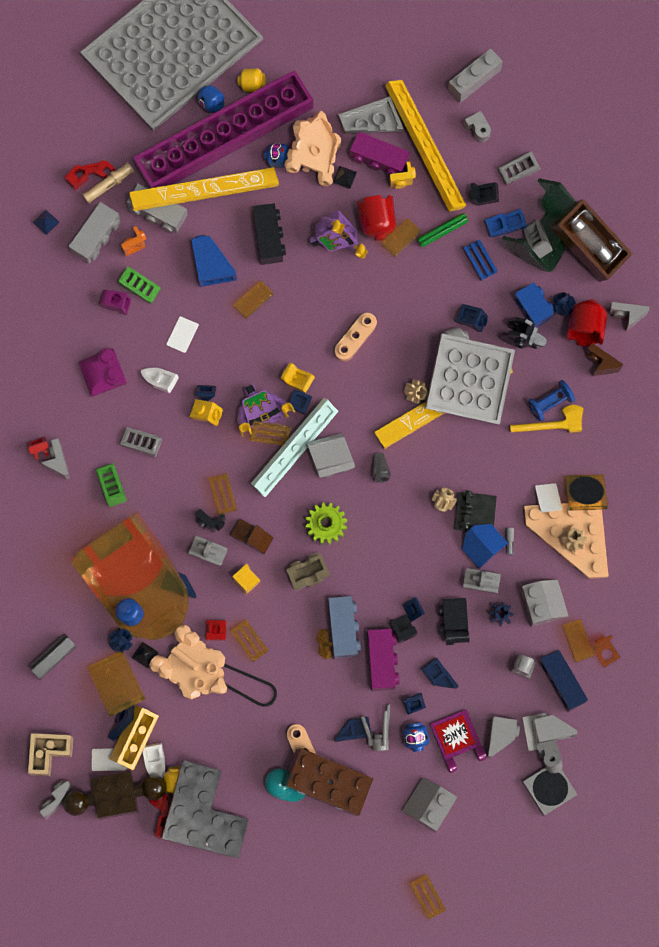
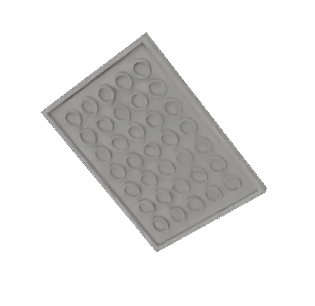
(168, 52)

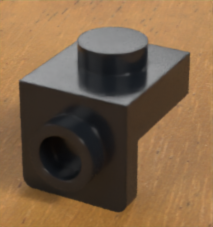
(484, 193)
(205, 521)

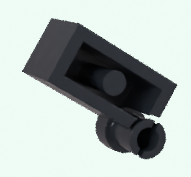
(454, 621)

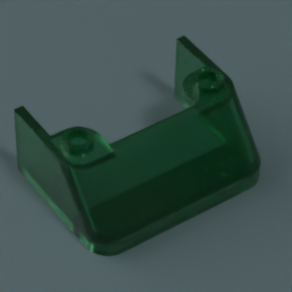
(554, 204)

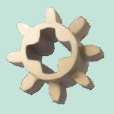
(415, 391)
(444, 499)
(572, 544)

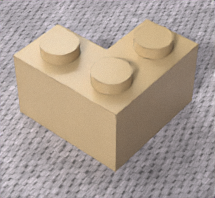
(45, 747)

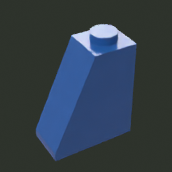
(211, 263)

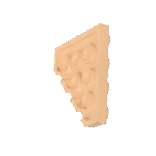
(552, 527)

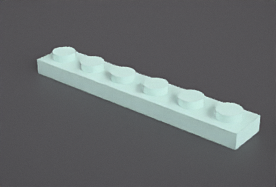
(294, 447)

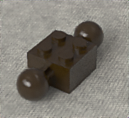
(114, 795)

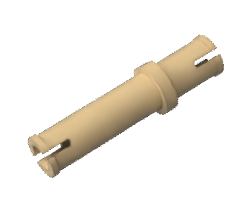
(113, 179)

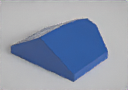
(483, 543)

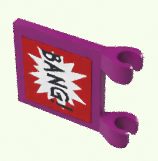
(456, 736)

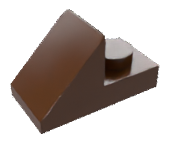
(607, 363)
(252, 536)

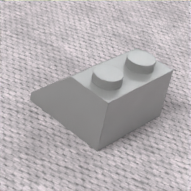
(543, 602)
(429, 804)

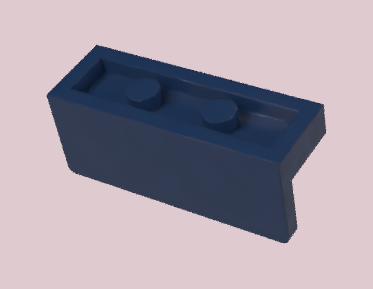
(563, 680)

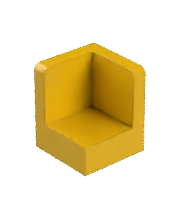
(246, 579)

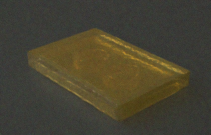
(116, 683)

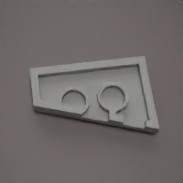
(371, 118)

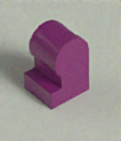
(115, 301)

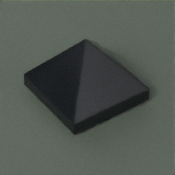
(345, 177)
(144, 654)

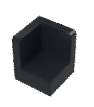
(403, 629)

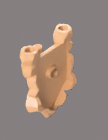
(314, 148)
(192, 665)

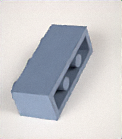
(343, 627)

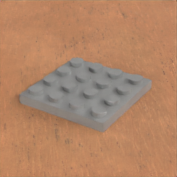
(470, 379)

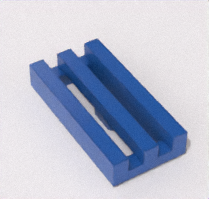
(472, 246)

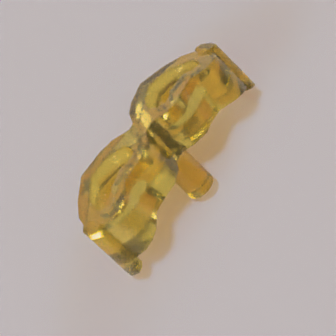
(324, 649)

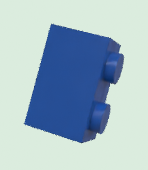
(534, 305)

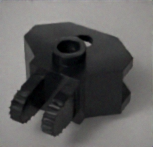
(523, 334)

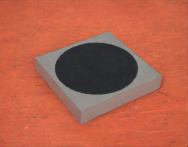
(549, 790)

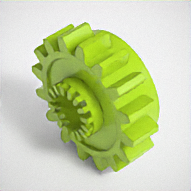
(322, 533)

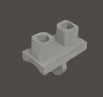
(208, 551)
(481, 581)

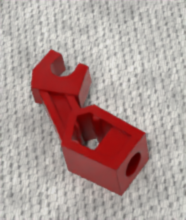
(95, 168)
(162, 805)

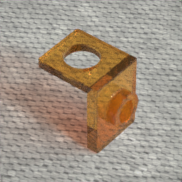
(604, 643)

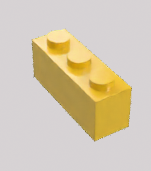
(134, 738)

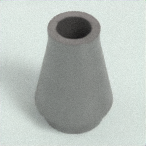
(381, 470)

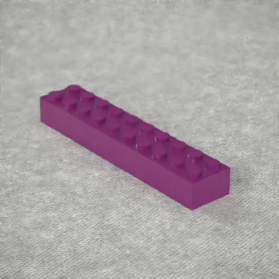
(224, 131)

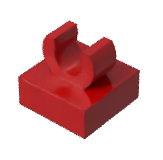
(38, 445)
(216, 630)

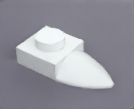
(160, 378)
(154, 759)

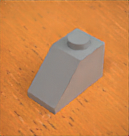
(551, 728)
(502, 734)

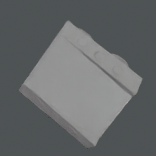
(330, 455)

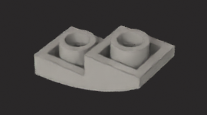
(59, 793)

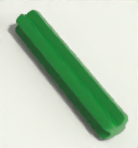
(442, 230)

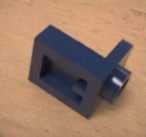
(472, 317)

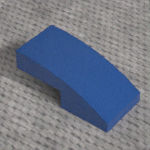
(507, 223)

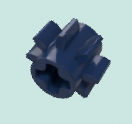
(563, 303)
(505, 611)
(120, 640)

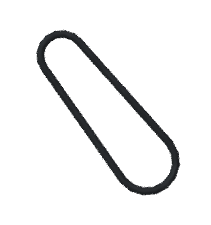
(256, 678)

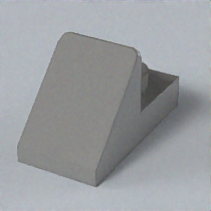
(633, 312)
(58, 464)

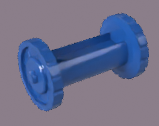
(550, 400)

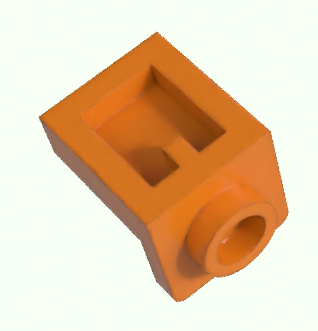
(134, 244)

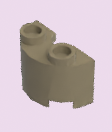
(309, 572)

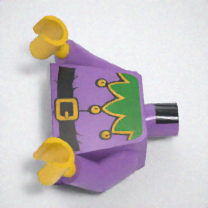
(337, 233)
(260, 407)

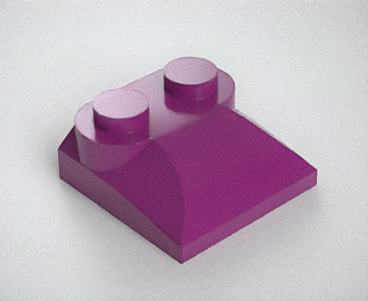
(102, 372)

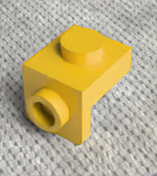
(401, 180)
(297, 378)
(206, 411)

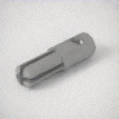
(510, 539)

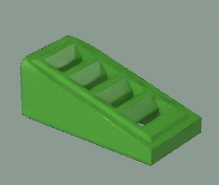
(142, 280)
(114, 496)

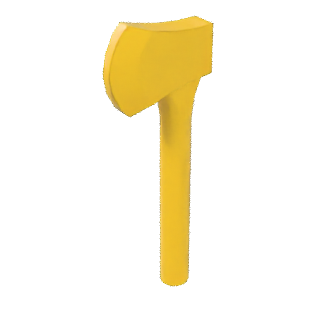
(572, 422)

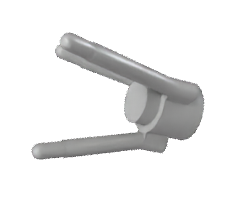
(380, 741)

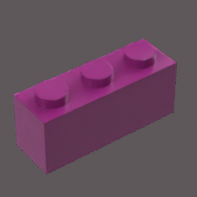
(378, 154)
(382, 659)

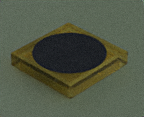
(586, 492)

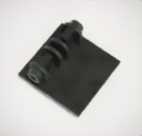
(474, 510)

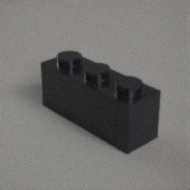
(269, 233)

